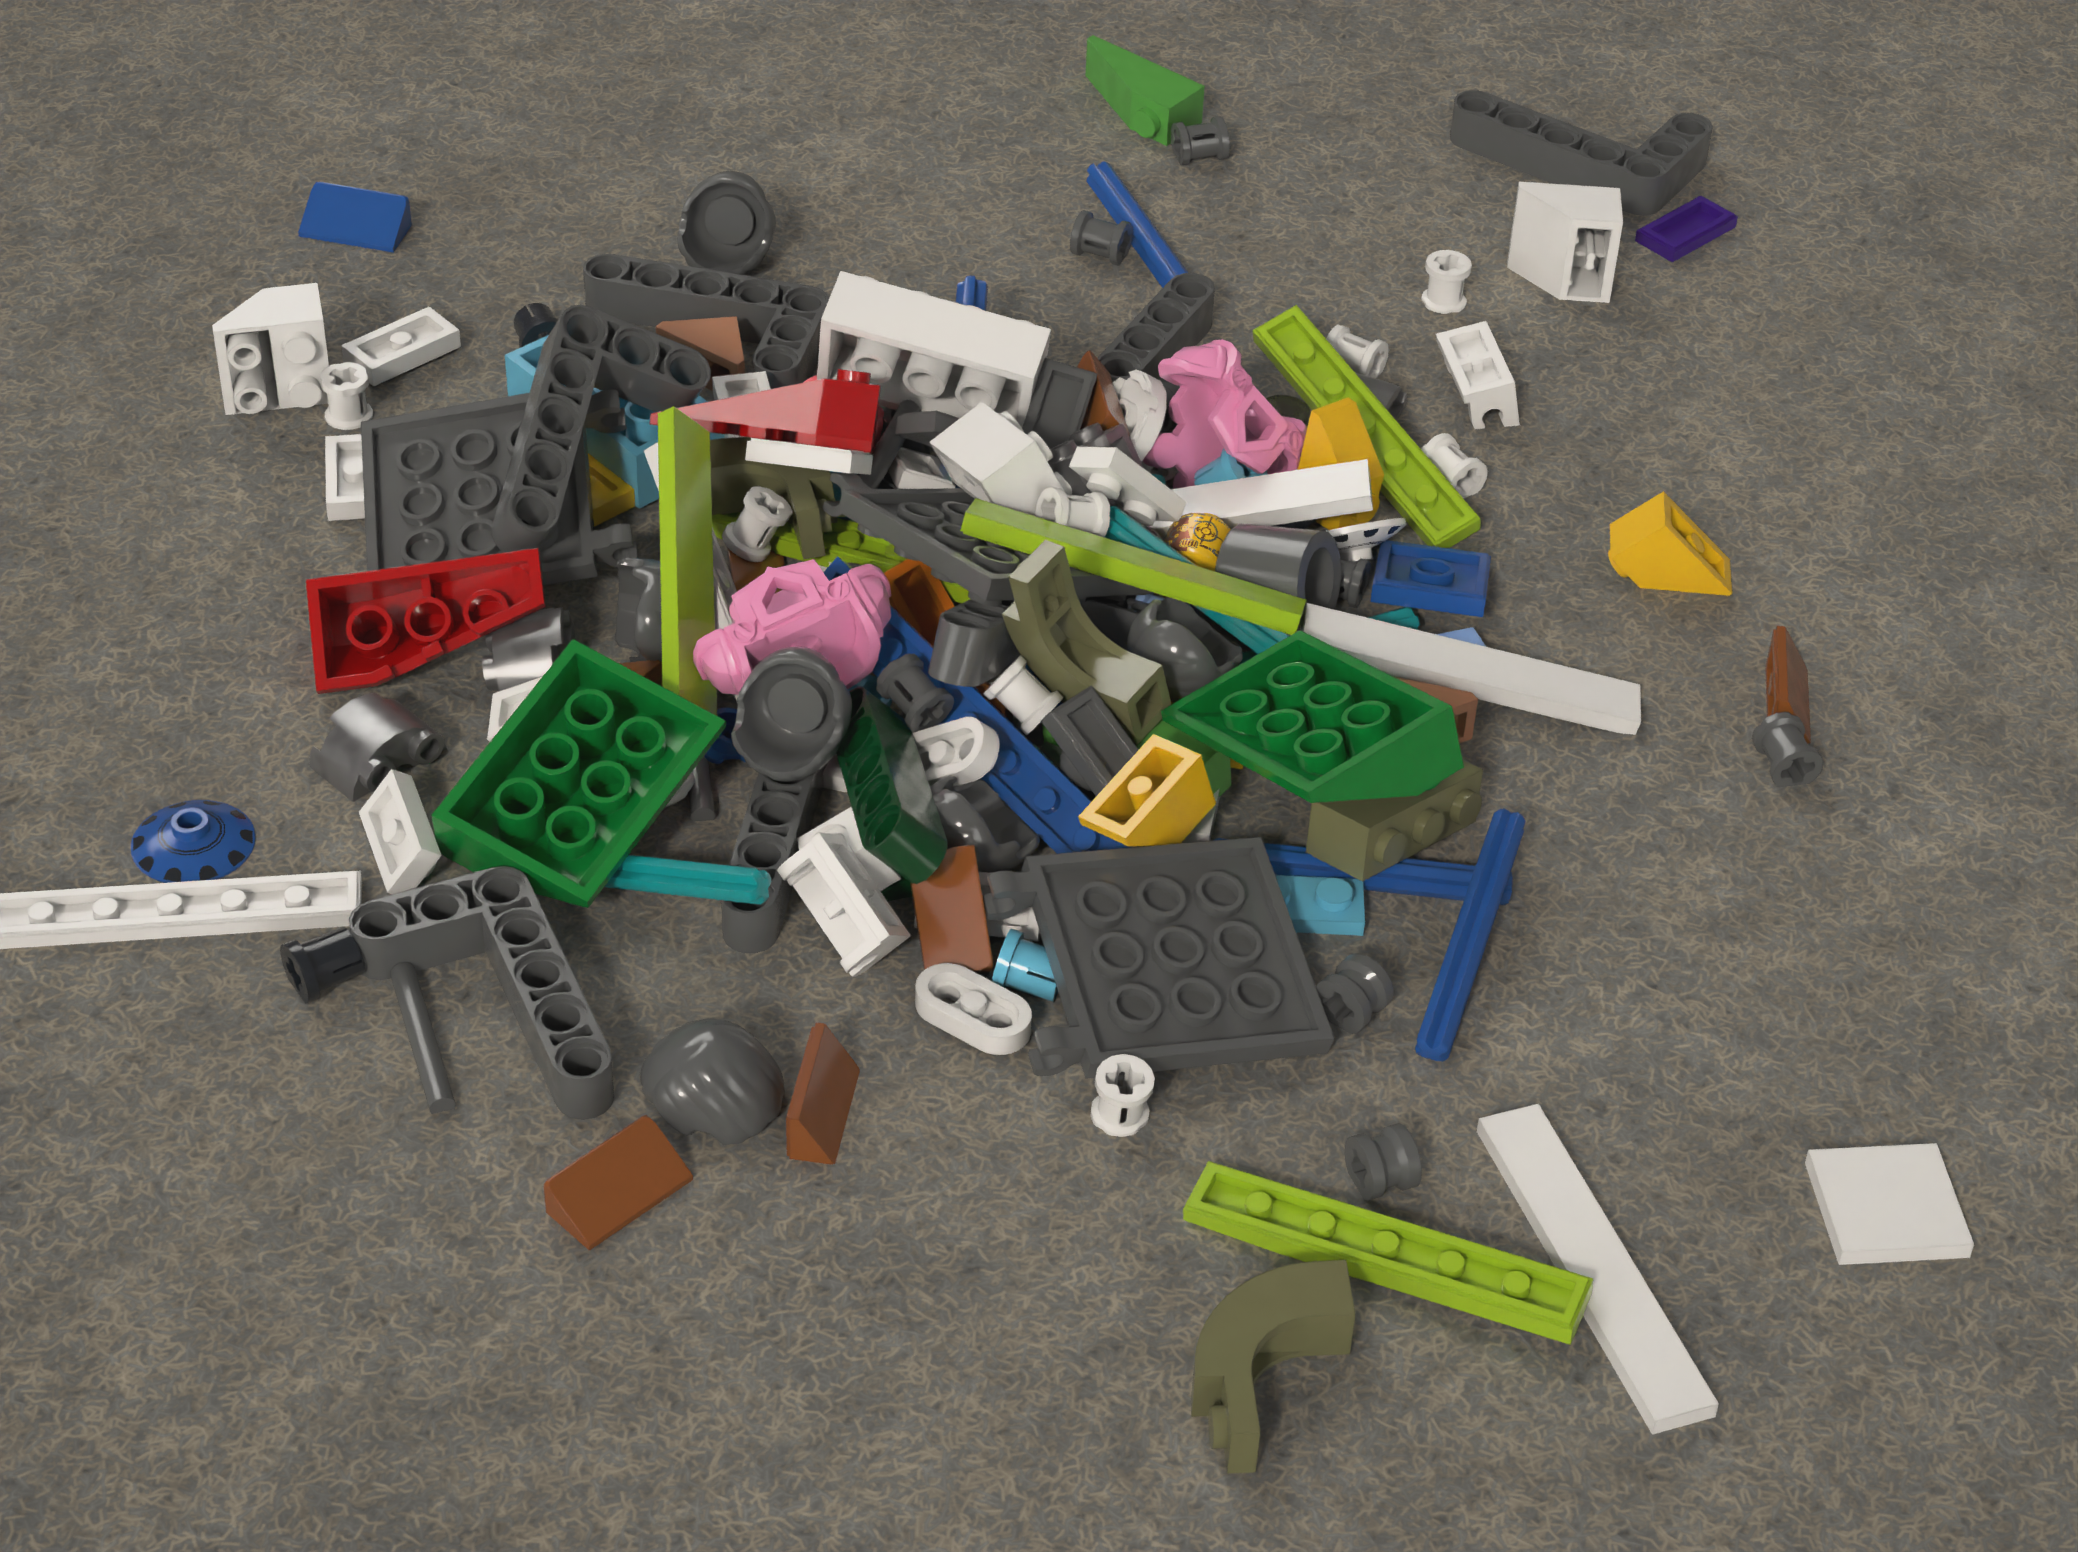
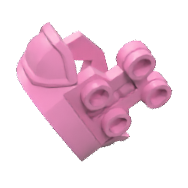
(1221, 411)
(833, 617)

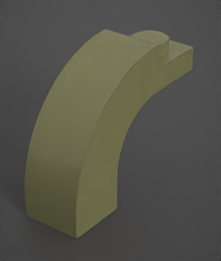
(801, 487)
(1072, 652)
(1258, 1325)

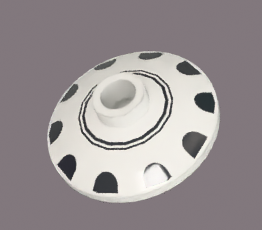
(1357, 540)

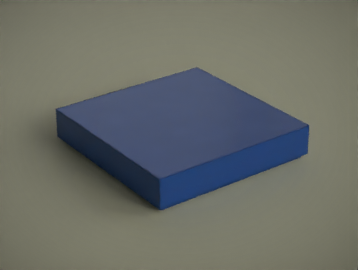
(1431, 578)

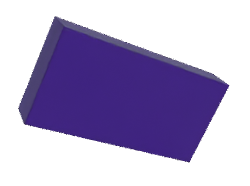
(1686, 228)

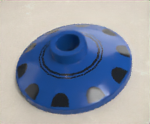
(193, 841)

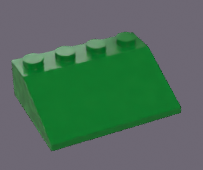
(1323, 724)
(574, 776)

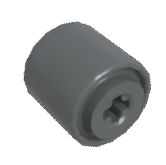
(1284, 560)

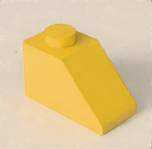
(1340, 436)
(1667, 550)
(1153, 797)

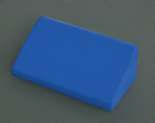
(356, 217)

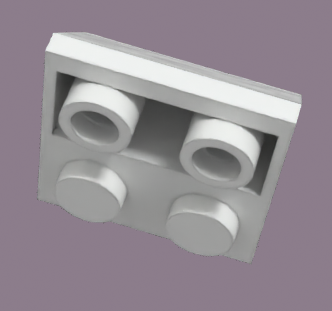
(1567, 239)
(272, 351)
(997, 460)

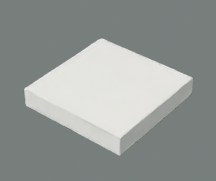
(1888, 1204)

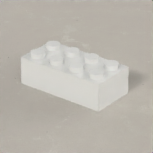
(930, 349)

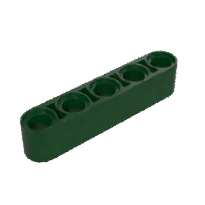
(890, 790)

